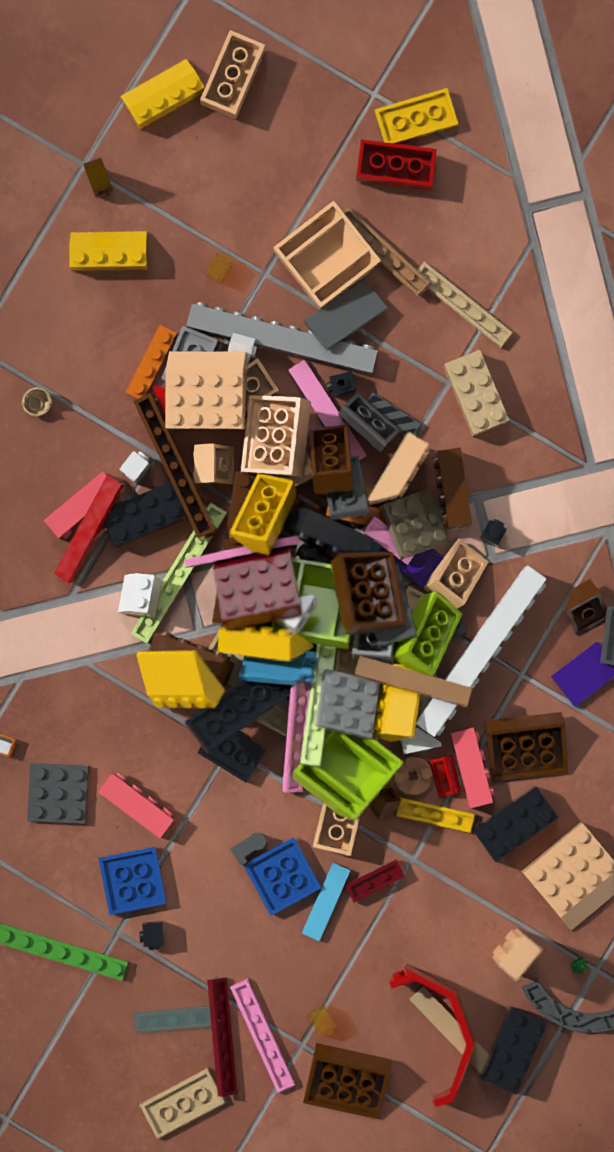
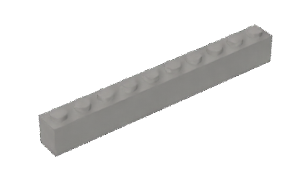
(280, 338)

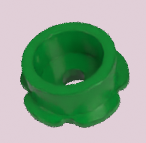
(579, 965)

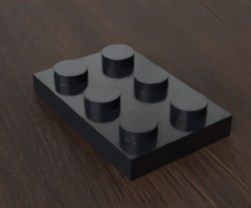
(236, 756)

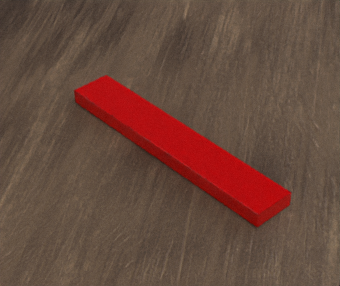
(89, 529)

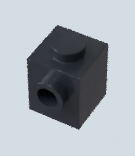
(341, 384)
(493, 532)
(152, 935)

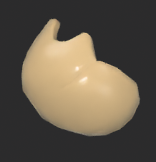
(36, 402)

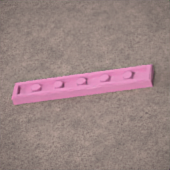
(321, 403)
(214, 557)
(295, 733)
(262, 1035)

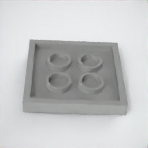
(347, 704)

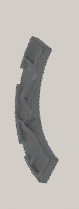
(564, 1016)

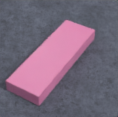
(379, 531)

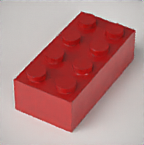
(396, 165)

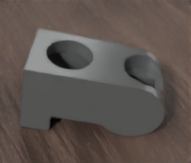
(254, 842)

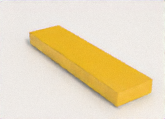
(435, 815)

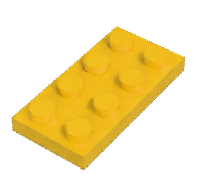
(416, 117)

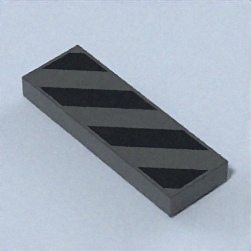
(394, 415)

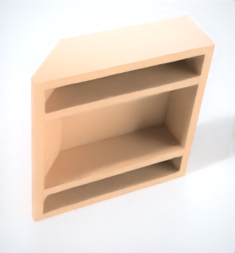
(326, 255)
(206, 390)
(399, 471)
(573, 875)

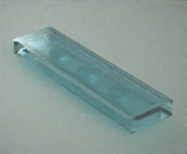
(172, 1019)

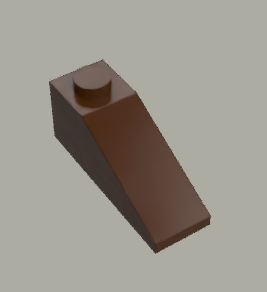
(98, 177)

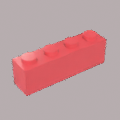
(74, 510)
(471, 767)
(136, 805)

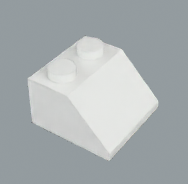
(140, 595)

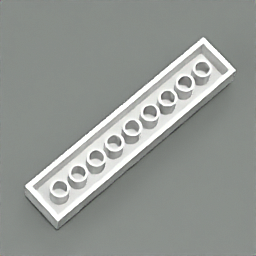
(484, 645)

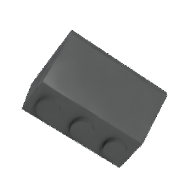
(368, 422)

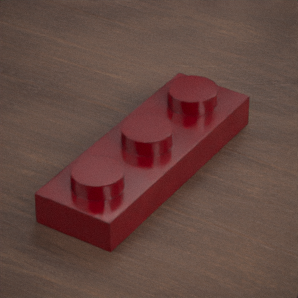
(375, 880)

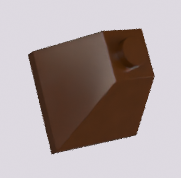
(585, 607)

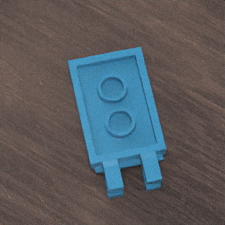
(279, 671)

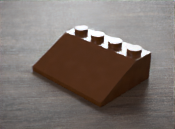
(368, 592)
(527, 746)
(347, 1081)

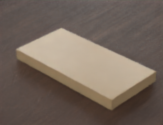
(182, 1103)

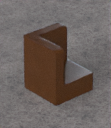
(385, 803)

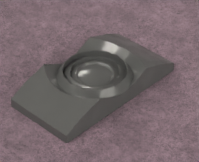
(401, 633)

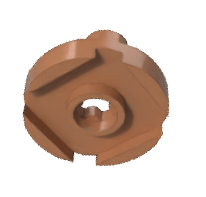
(415, 786)

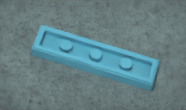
(326, 901)

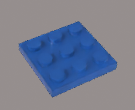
(282, 876)
(132, 880)

